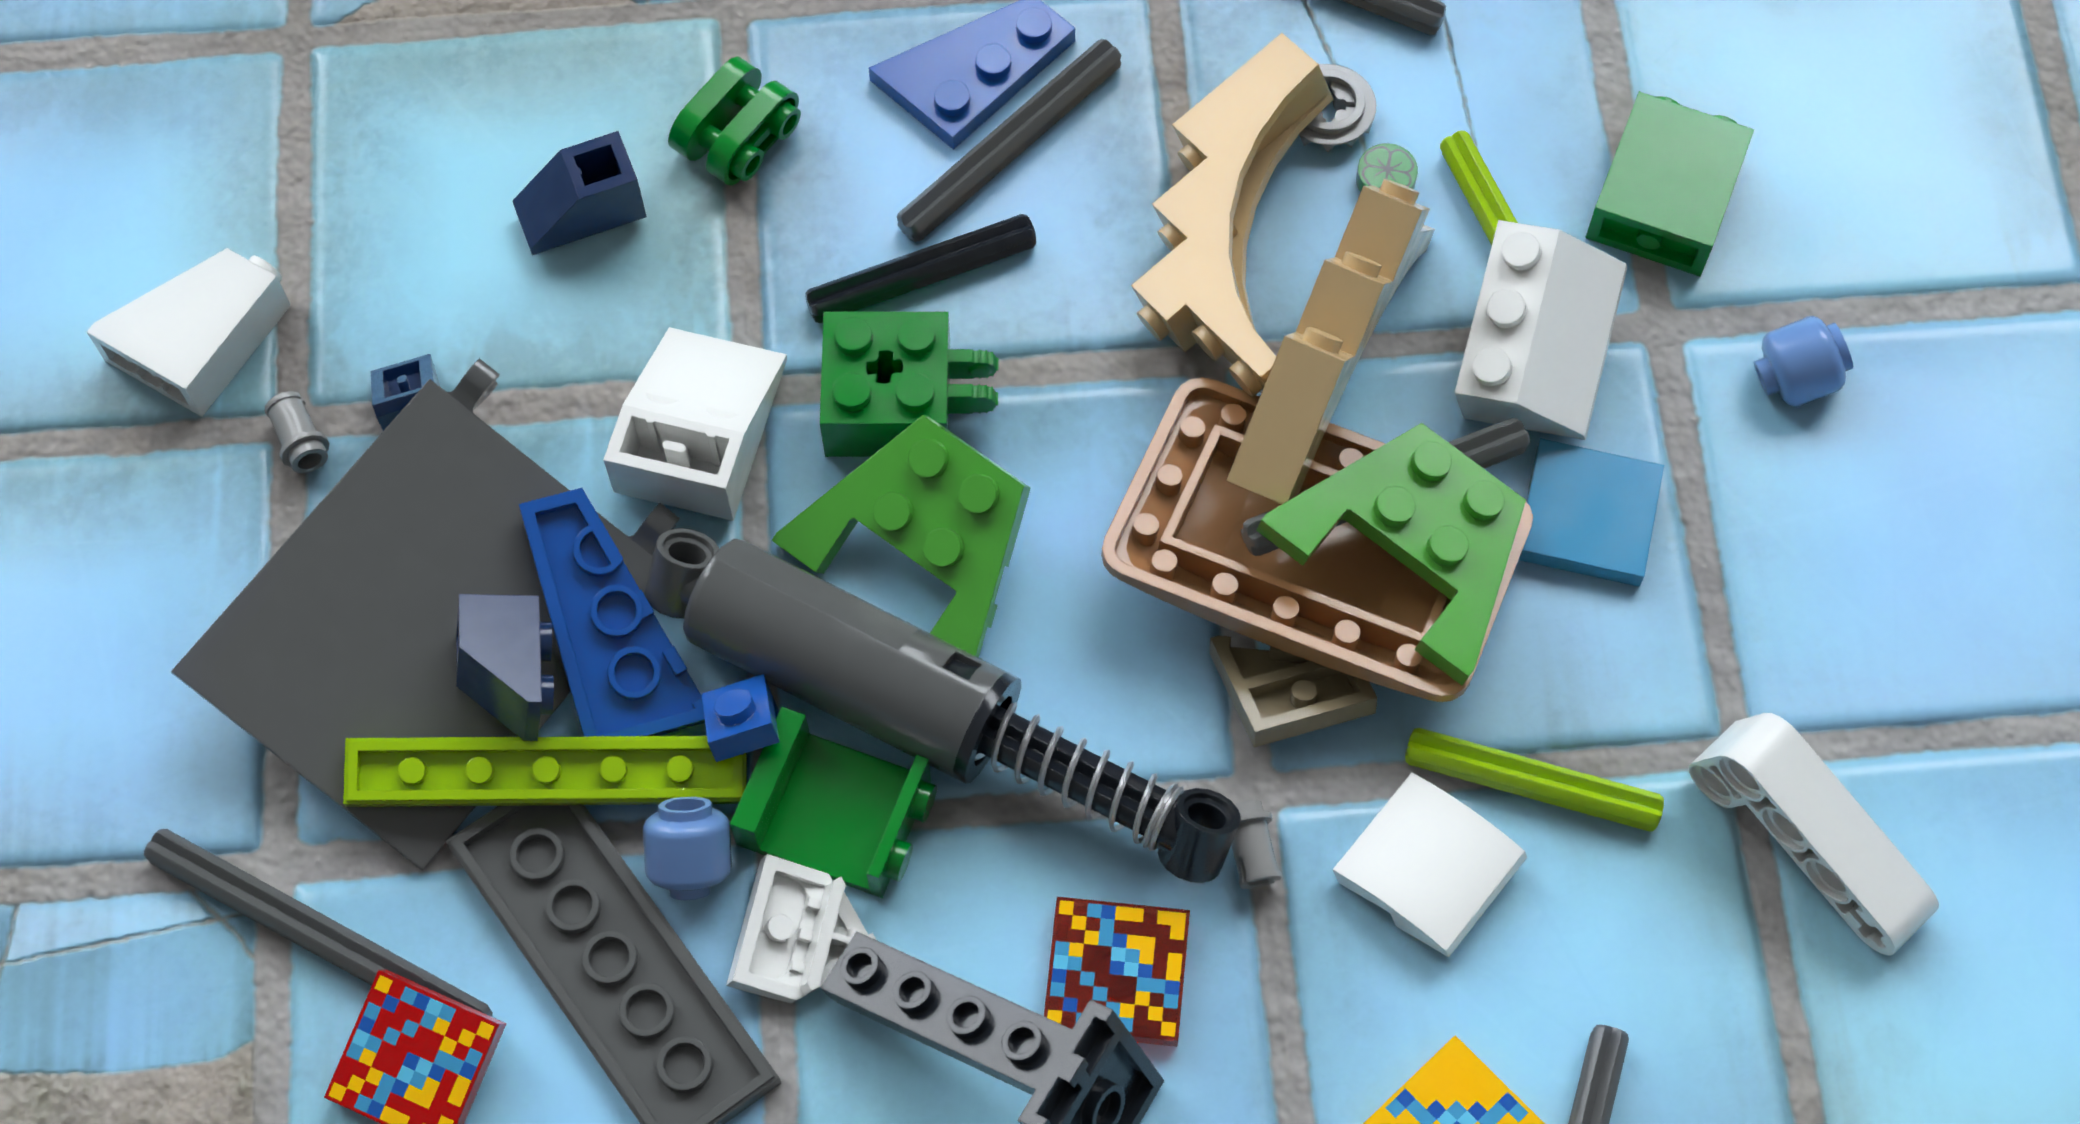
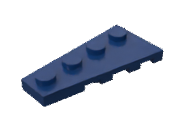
(609, 640)

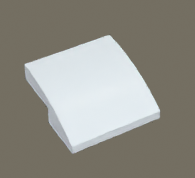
(1430, 864)

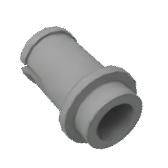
(301, 443)
(1254, 847)

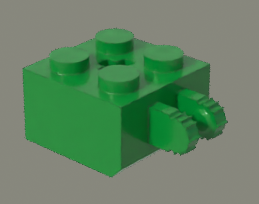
(888, 373)

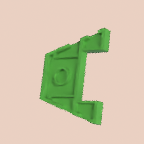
(937, 507)
(1430, 514)

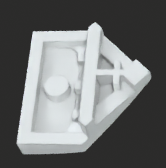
(792, 931)

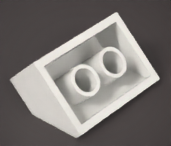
(1540, 331)

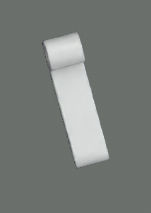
(1819, 826)

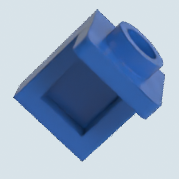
(740, 718)

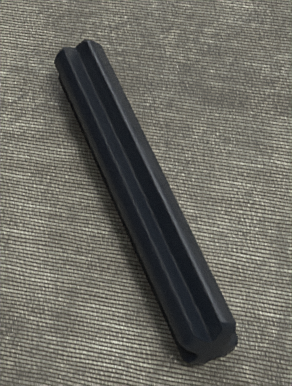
(922, 267)

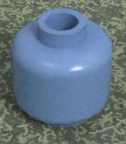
(1803, 361)
(687, 847)

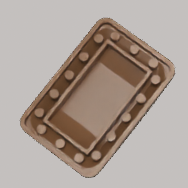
(1342, 609)

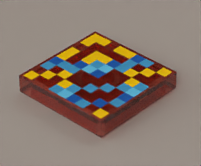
(1121, 959)

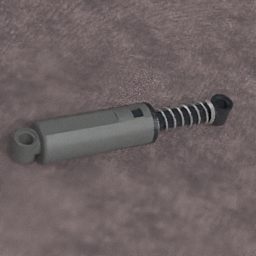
(914, 691)

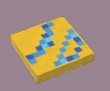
(1454, 1090)

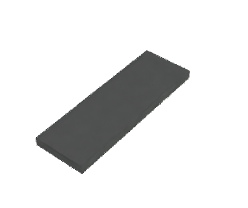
(613, 964)

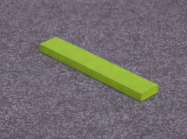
(537, 772)

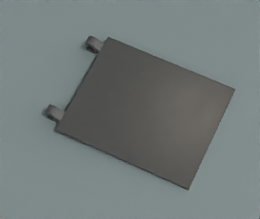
(361, 603)

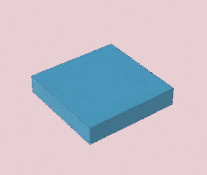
(1591, 512)

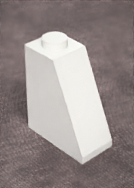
(195, 328)

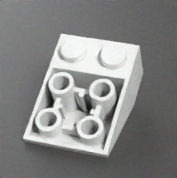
(694, 423)

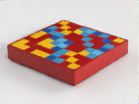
(414, 1055)

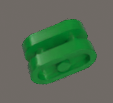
(735, 121)

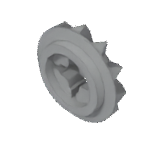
(1354, 107)

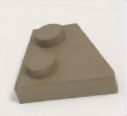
(1285, 693)

